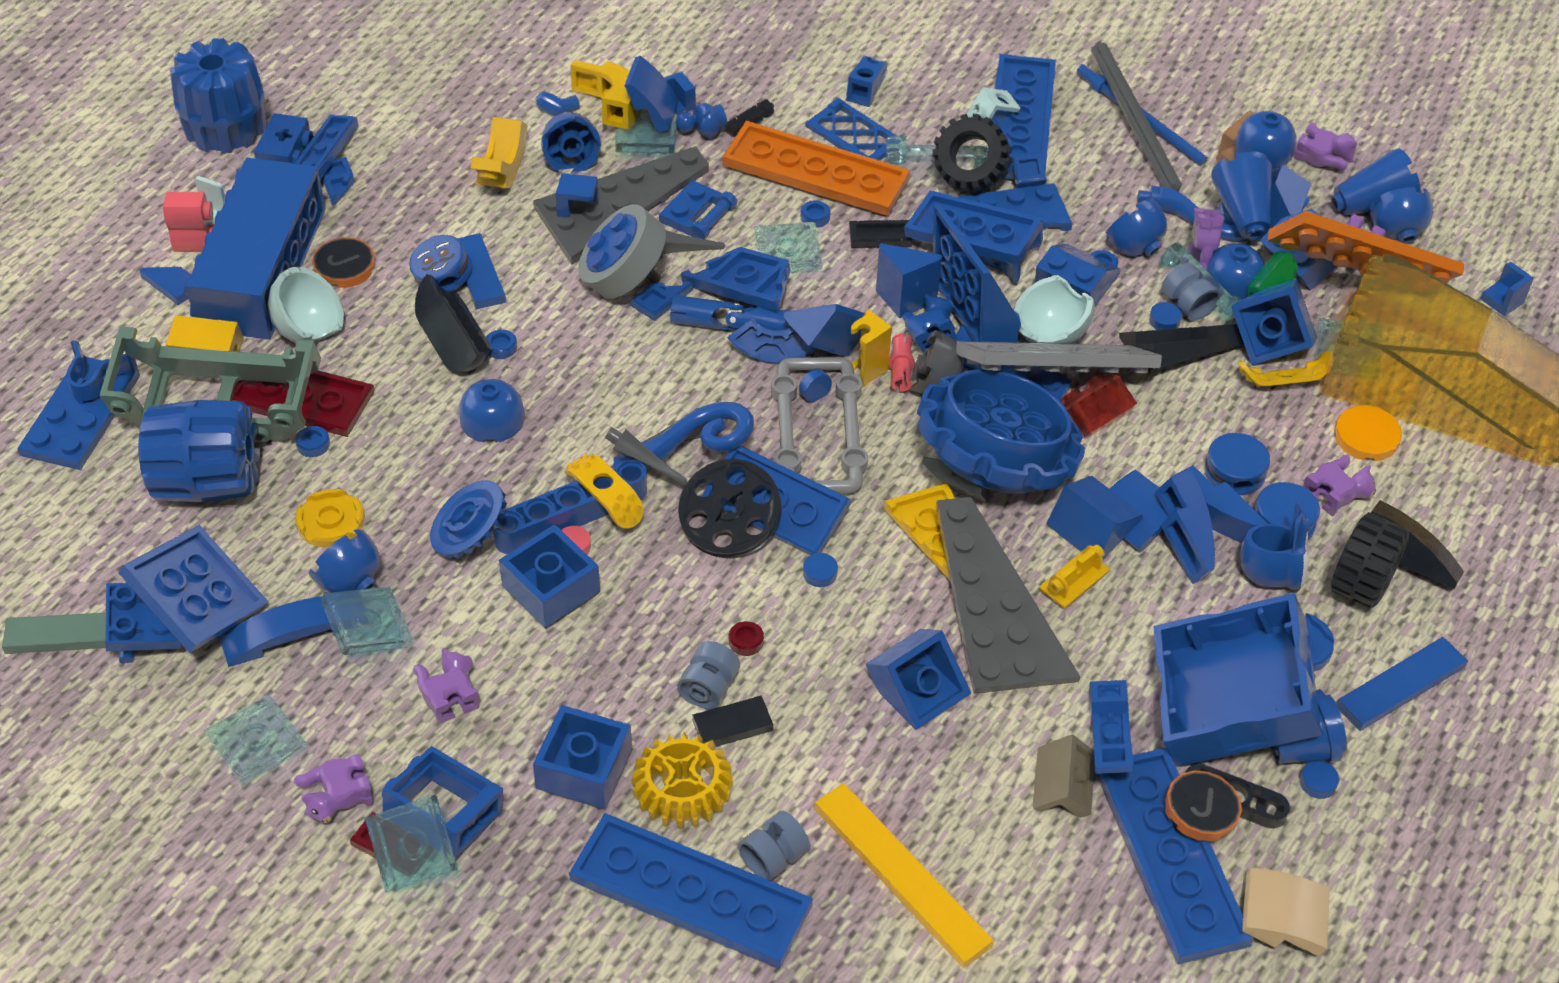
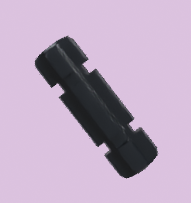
(753, 114)

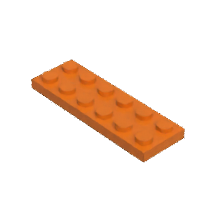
(816, 168)
(1353, 246)

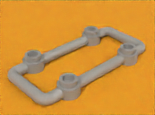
(848, 388)

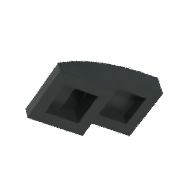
(955, 481)

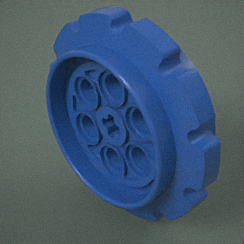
(1000, 431)

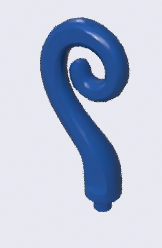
(1178, 204)
(710, 415)

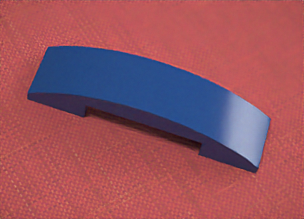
(273, 628)
(1111, 727)

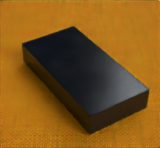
(873, 232)
(733, 721)

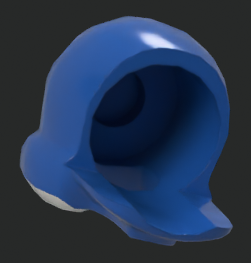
(1277, 553)

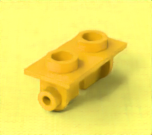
(1076, 576)

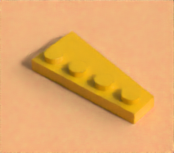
(919, 520)

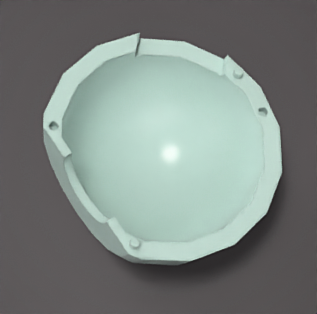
(304, 305)
(1054, 312)

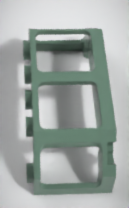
(226, 365)

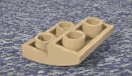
(1286, 908)

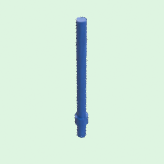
(1100, 85)

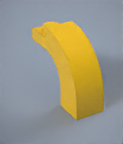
(608, 84)
(502, 155)

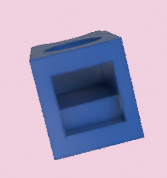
(865, 81)

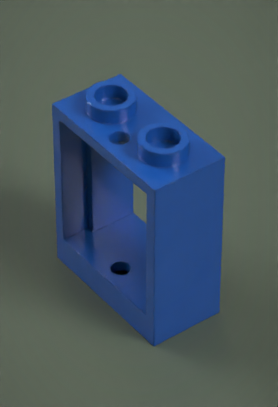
(482, 795)

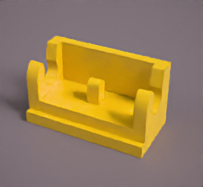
(205, 334)
(874, 346)

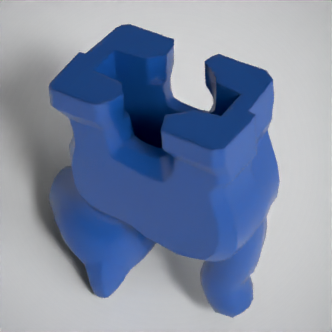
(936, 318)

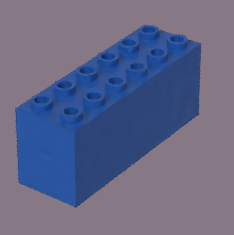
(255, 237)

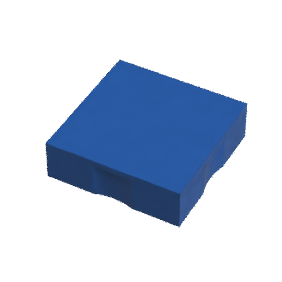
(1236, 681)

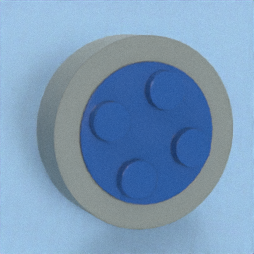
(623, 252)

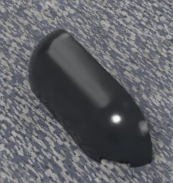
(450, 327)

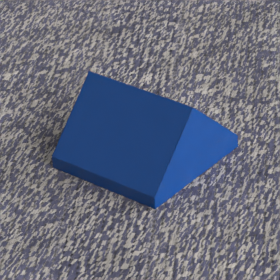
(906, 277)
(826, 327)
(1092, 515)

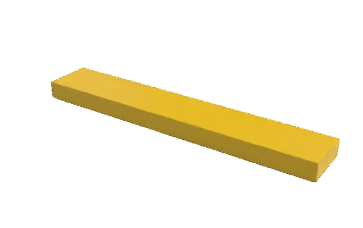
(904, 875)

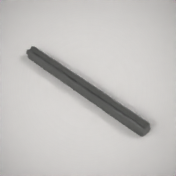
(1135, 116)

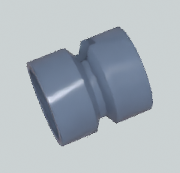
(1190, 291)
(708, 675)
(777, 843)

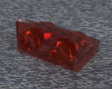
(1099, 403)

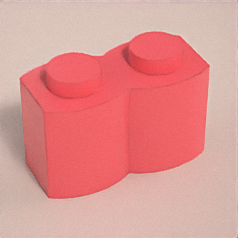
(188, 220)

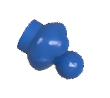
(706, 118)

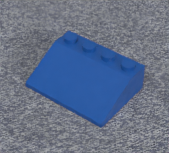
(971, 286)

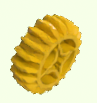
(684, 792)

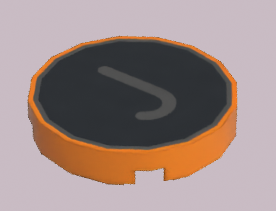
(344, 261)
(1203, 805)

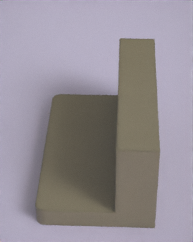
(1065, 776)

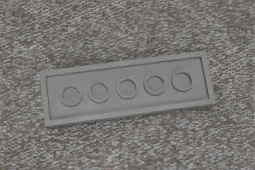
(1053, 356)

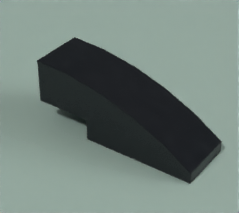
(1424, 551)

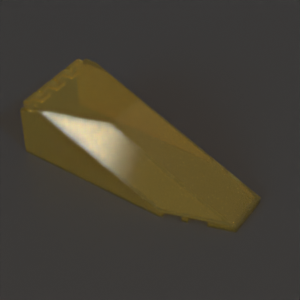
(1445, 364)

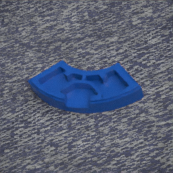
(768, 344)

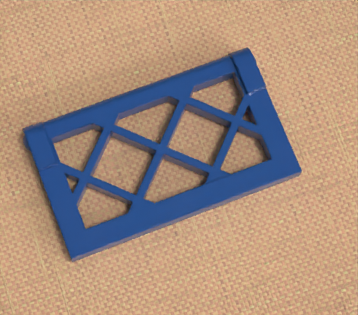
(854, 116)

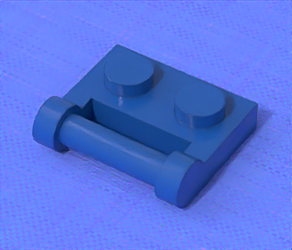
(691, 204)

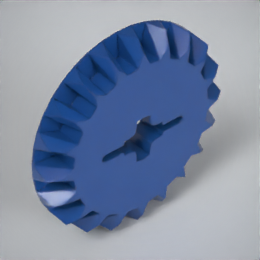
(467, 518)

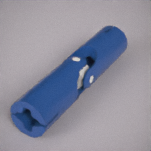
(702, 314)

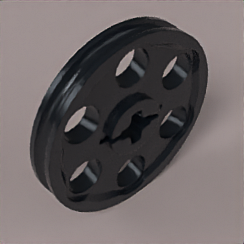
(729, 522)

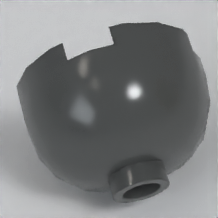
(936, 362)

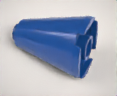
(1374, 180)
(1246, 191)

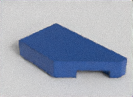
(338, 179)
(167, 281)
(657, 298)

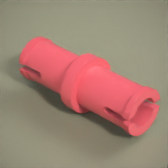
(901, 362)

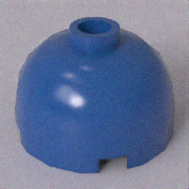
(1268, 134)
(570, 136)
(1403, 213)
(1139, 231)
(1235, 267)
(491, 411)
(347, 564)

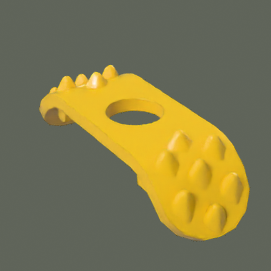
(1312, 371)
(618, 499)

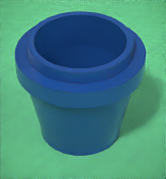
(1325, 747)

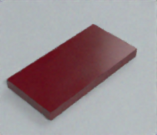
(328, 402)

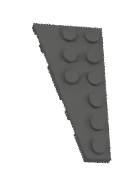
(638, 185)
(999, 622)

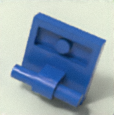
(133, 624)

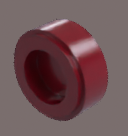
(746, 638)

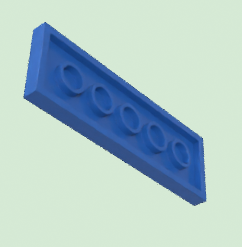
(1031, 86)
(1177, 870)
(691, 890)

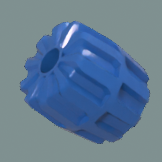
(218, 95)
(198, 451)

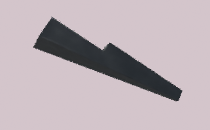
(1184, 343)

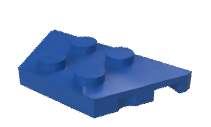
(744, 277)

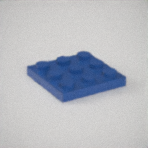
(193, 588)

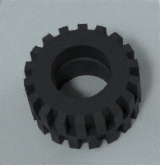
(955, 136)
(1369, 560)

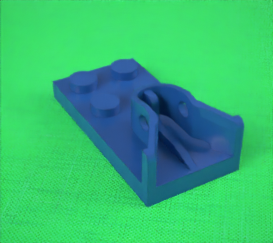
(988, 229)
(76, 413)

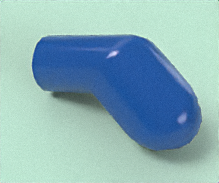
(554, 105)

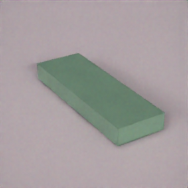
(54, 633)

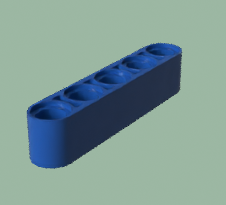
(563, 507)

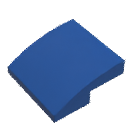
(651, 91)
(1141, 495)

